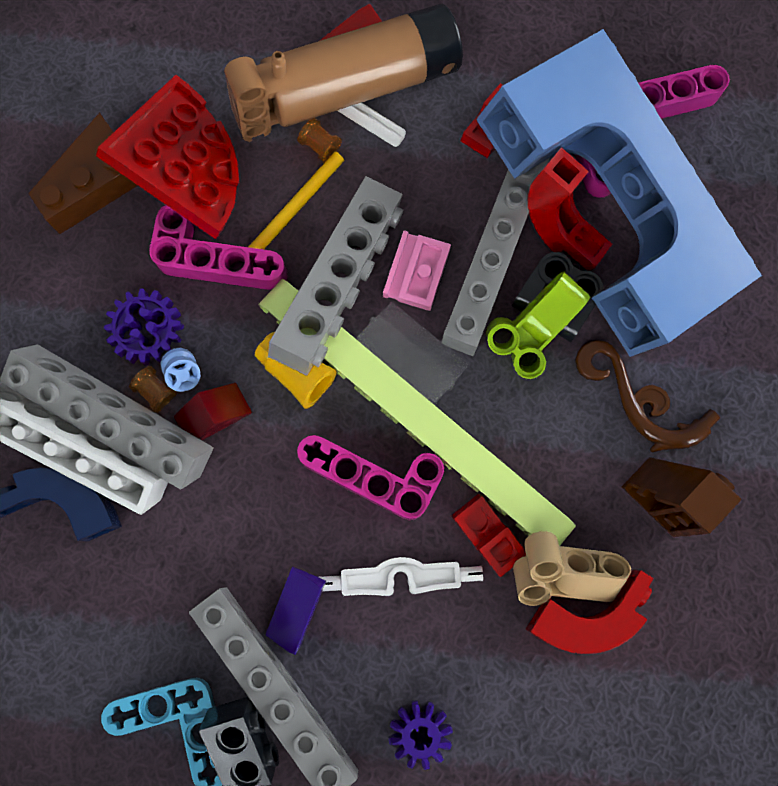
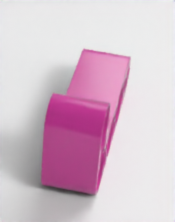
(221, 256)
(367, 471)

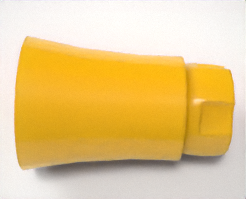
(304, 388)

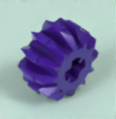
(434, 731)

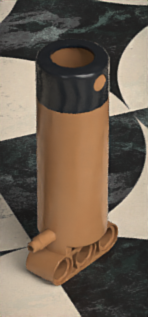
(343, 70)

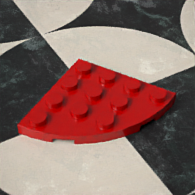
(178, 156)

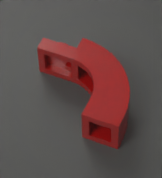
(556, 215)
(596, 632)

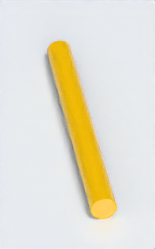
(297, 202)

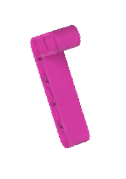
(659, 91)

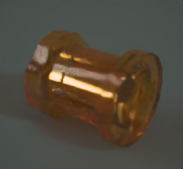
(319, 139)
(152, 388)

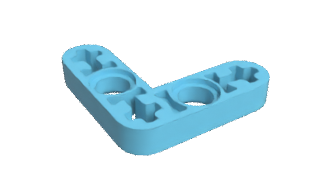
(188, 717)

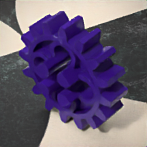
(150, 309)

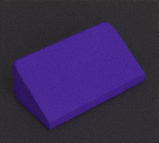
(295, 609)

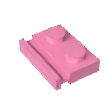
(417, 270)

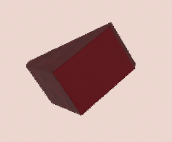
(212, 411)

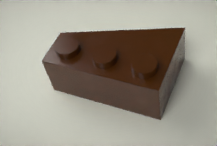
(79, 181)
(682, 496)

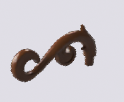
(664, 439)

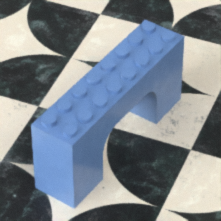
(599, 111)

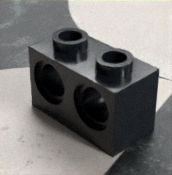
(234, 748)

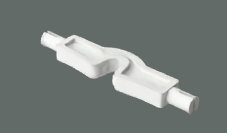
(420, 577)

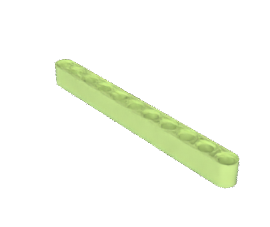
(431, 427)

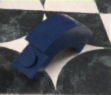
(87, 510)

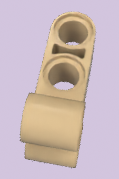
(567, 572)

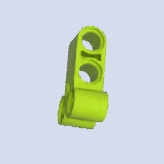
(539, 323)

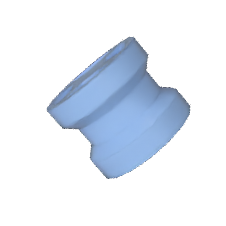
(183, 377)

